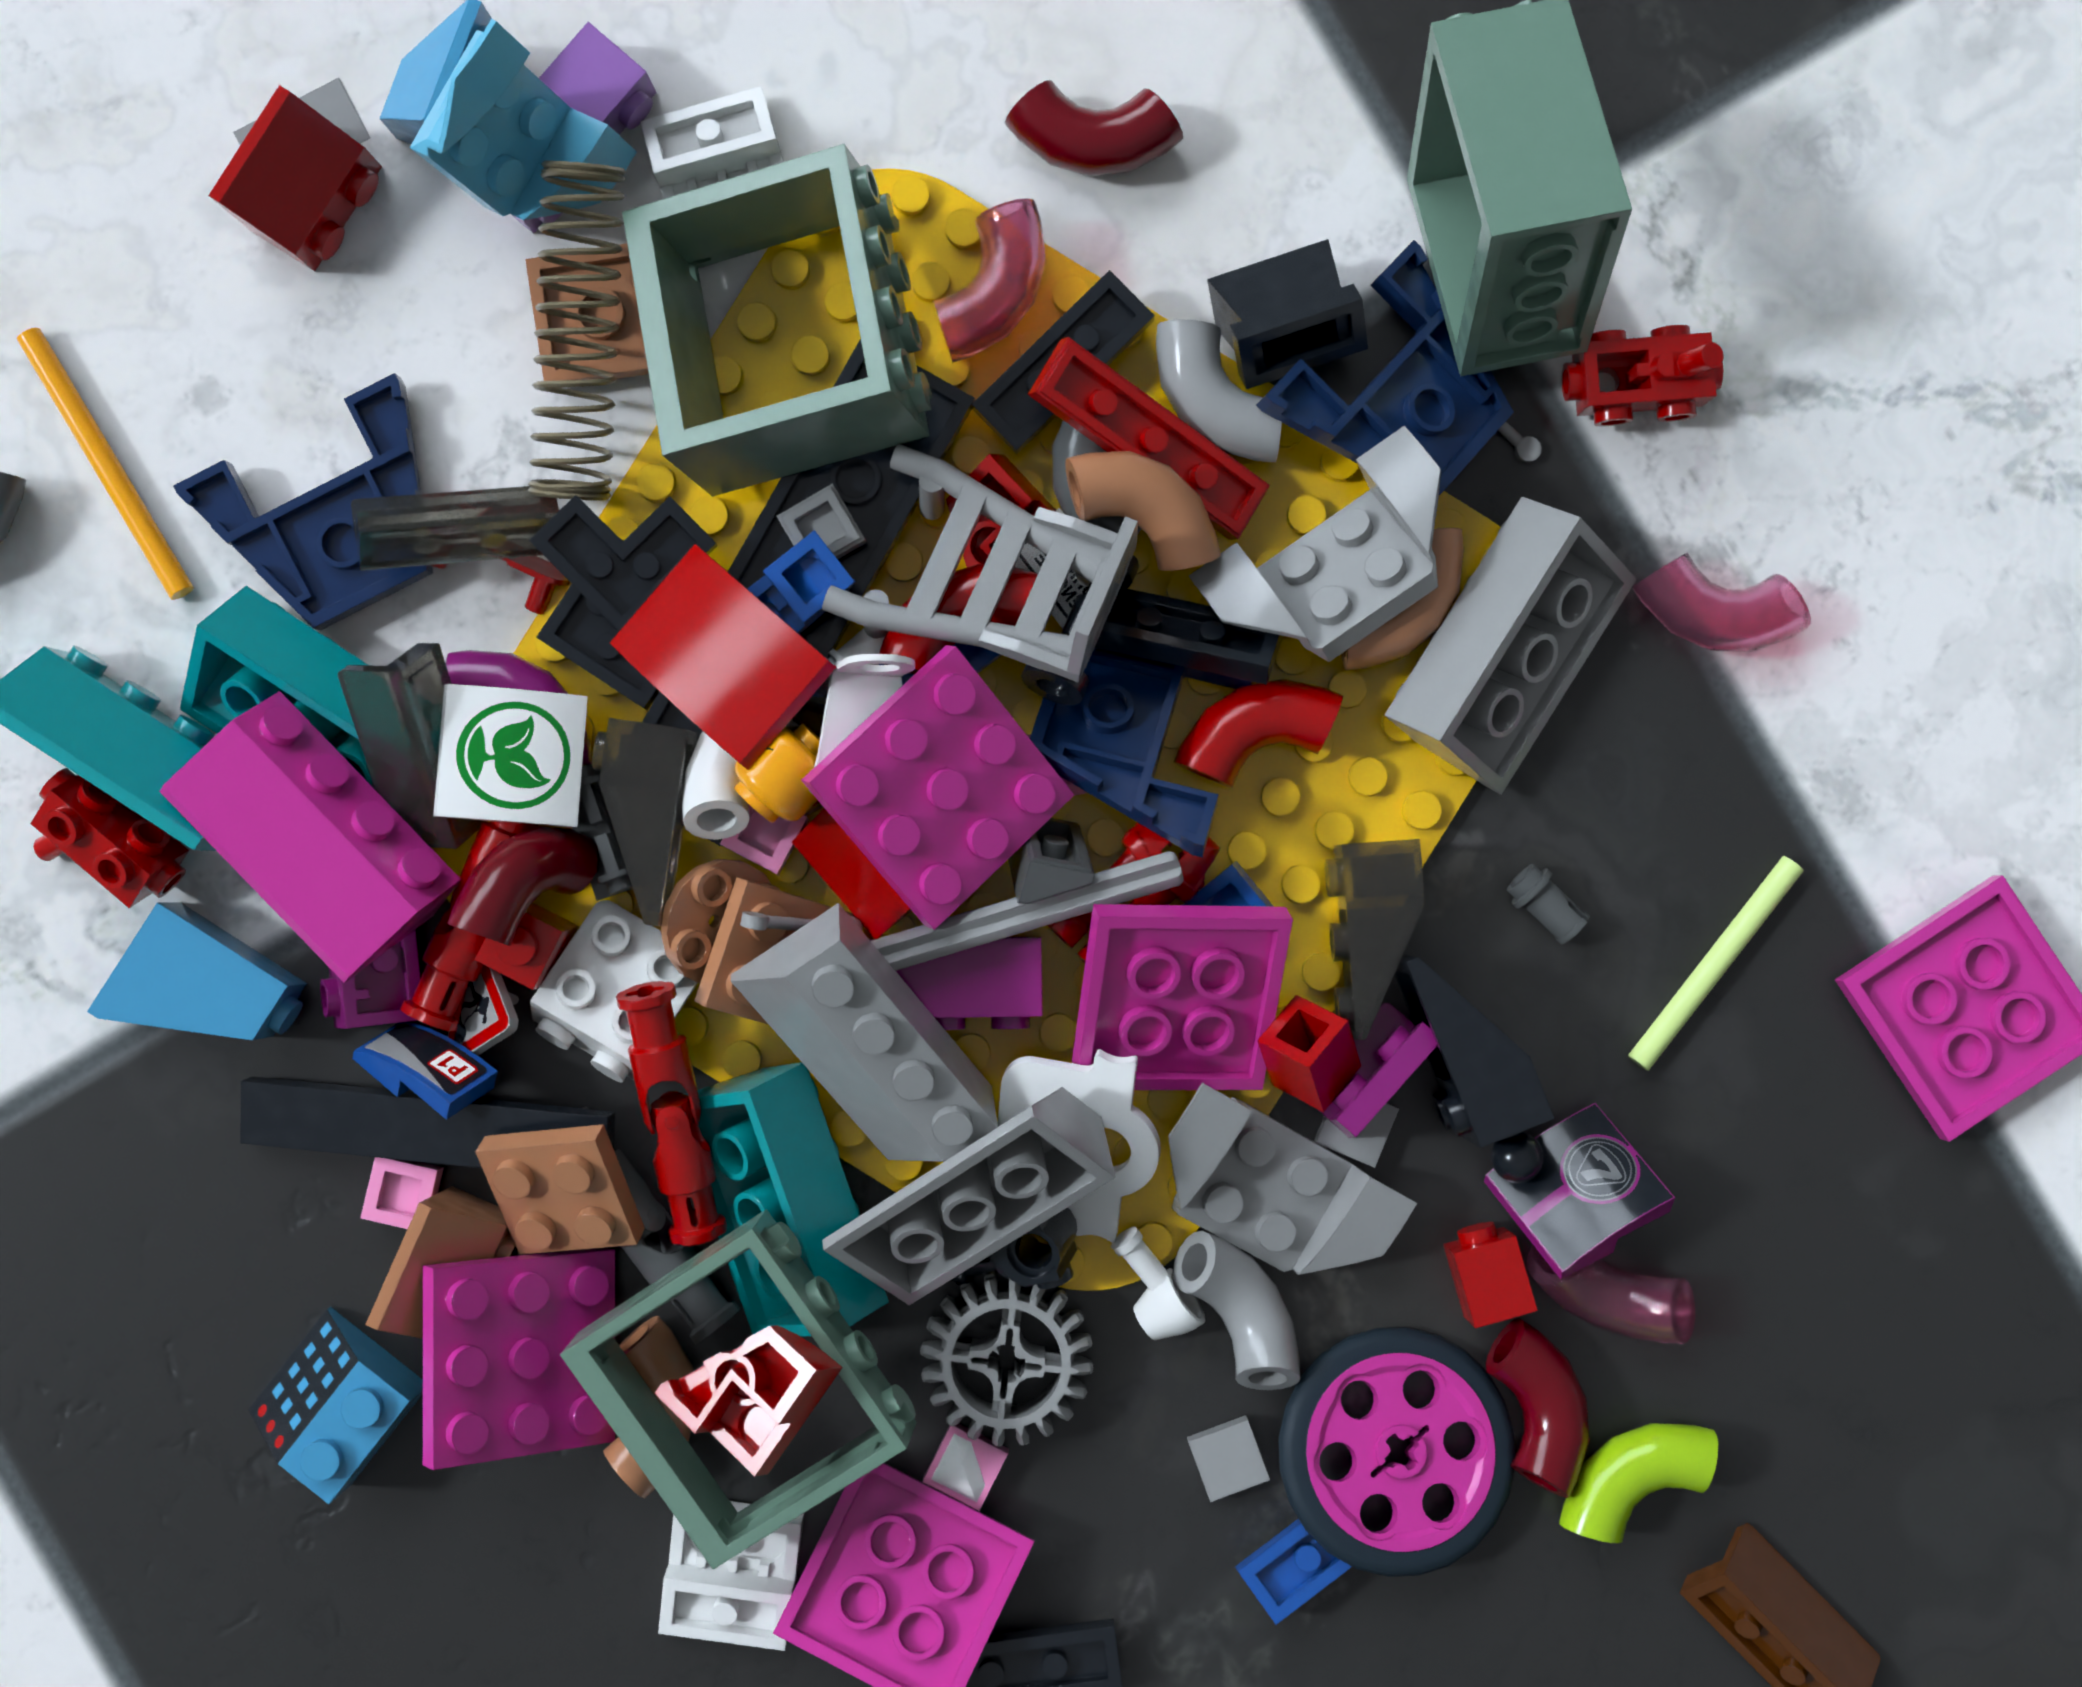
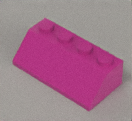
(311, 836)

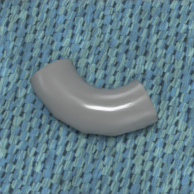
(1206, 397)
(1247, 1304)

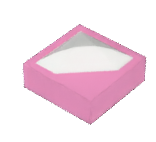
(965, 1466)

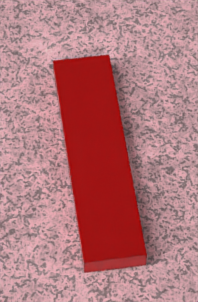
(1127, 419)

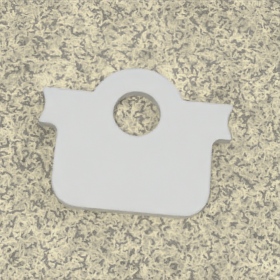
(1108, 1091)

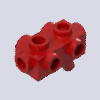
(1657, 372)
(106, 839)

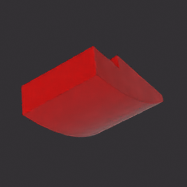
(722, 656)

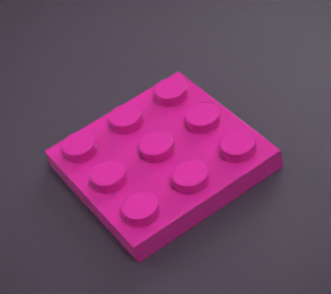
(938, 787)
(1183, 991)
(1969, 1007)
(496, 1360)
(903, 1584)

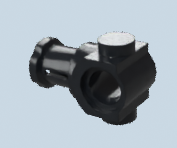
(1033, 1262)

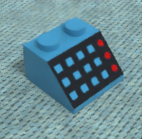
(334, 1405)

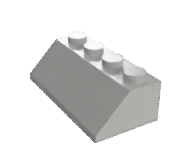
(1512, 643)
(869, 1040)
(979, 1199)

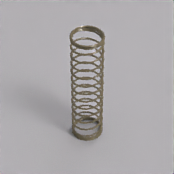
(592, 172)

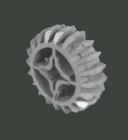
(1001, 1412)

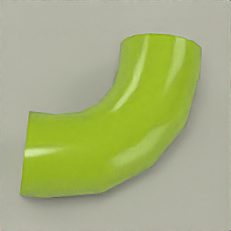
(1632, 1468)

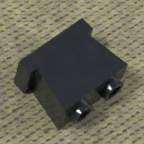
(1287, 313)

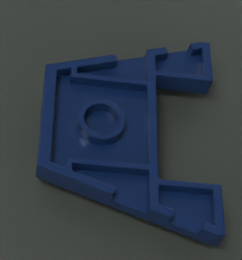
(1415, 389)
(310, 542)
(1116, 740)

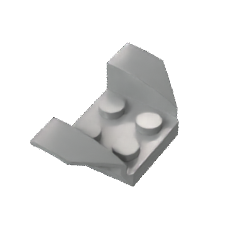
(1348, 569)
(1277, 1189)

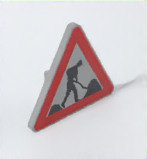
(485, 1013)

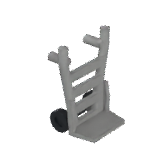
(1052, 660)

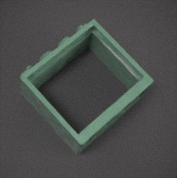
(1515, 185)
(747, 215)

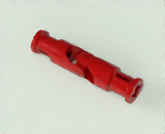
(453, 950)
(682, 1154)

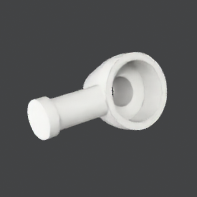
(1162, 1307)

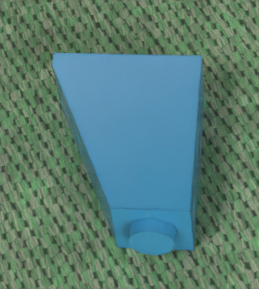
(198, 980)

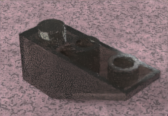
(1378, 909)

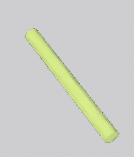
(1715, 963)

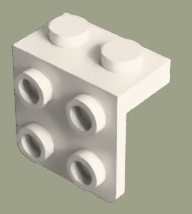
(581, 989)

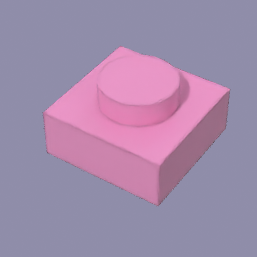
(766, 842)
(397, 1189)

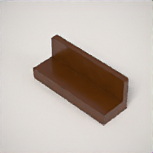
(1778, 1618)

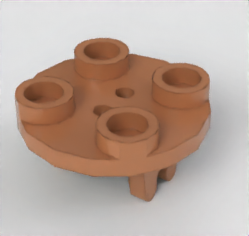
(693, 901)

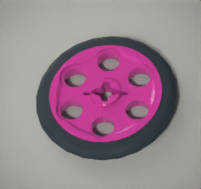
(1332, 1508)

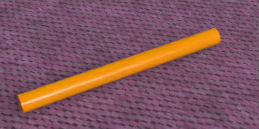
(105, 463)

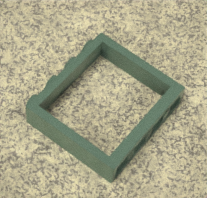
(665, 1452)

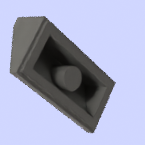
(1051, 862)

